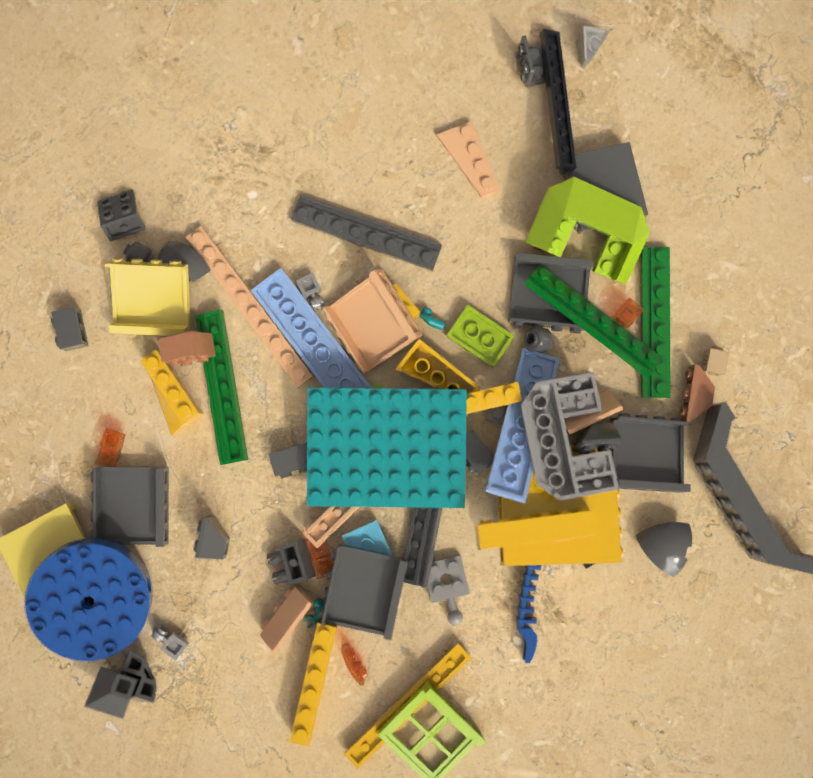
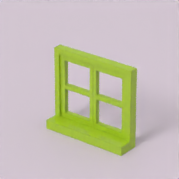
(450, 713)

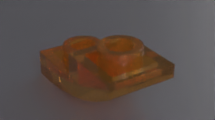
(111, 448)
(321, 559)
(355, 668)

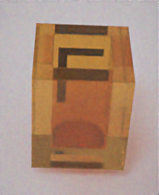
(627, 313)

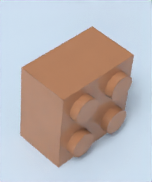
(186, 348)

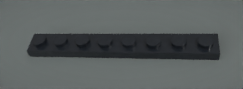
(558, 100)

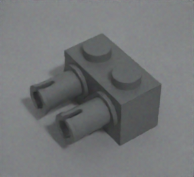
(296, 562)

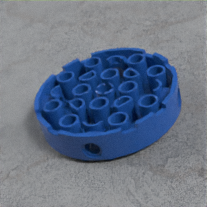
(72, 623)

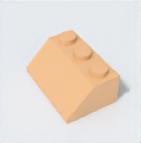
(609, 406)
(286, 617)

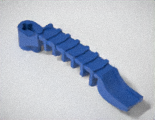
(527, 632)

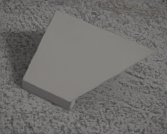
(589, 43)

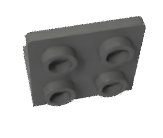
(531, 63)
(120, 216)

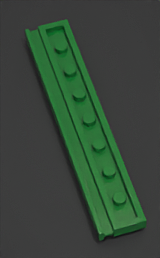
(656, 318)
(593, 321)
(223, 391)

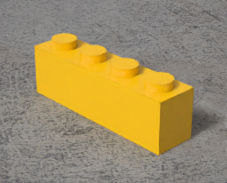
(432, 368)
(175, 400)

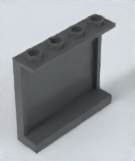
(610, 170)
(533, 310)
(650, 453)
(131, 505)
(363, 590)

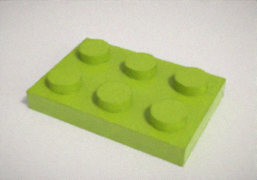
(480, 336)

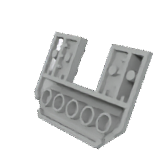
(548, 440)

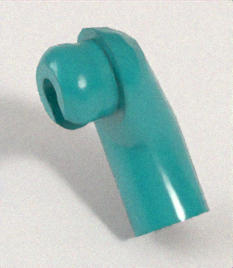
(431, 321)

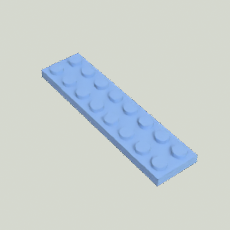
(307, 333)
(512, 459)

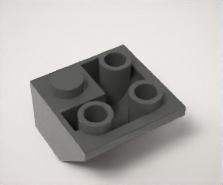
(598, 437)
(212, 540)
(111, 692)

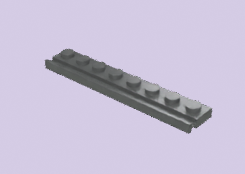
(366, 233)
(421, 545)

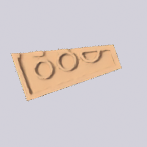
(467, 151)

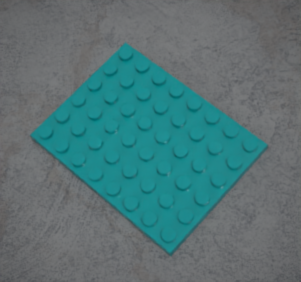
(386, 447)

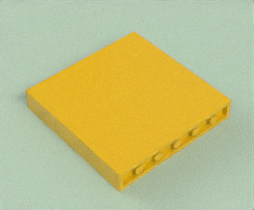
(579, 550)

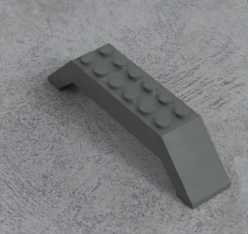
(736, 496)

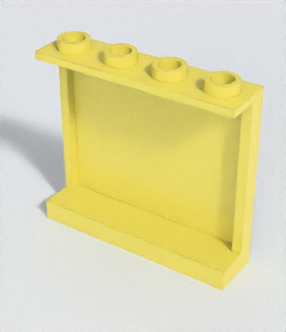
(149, 297)
(35, 541)

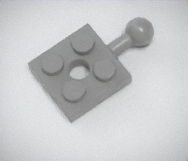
(456, 588)

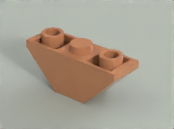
(697, 394)

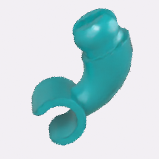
(315, 618)

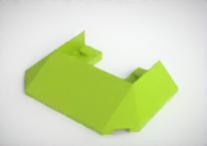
(597, 209)

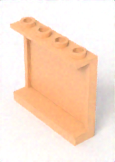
(372, 321)

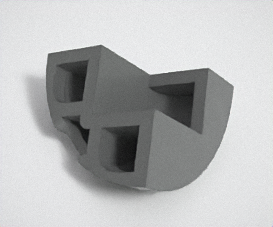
(181, 252)
(667, 545)
(139, 668)

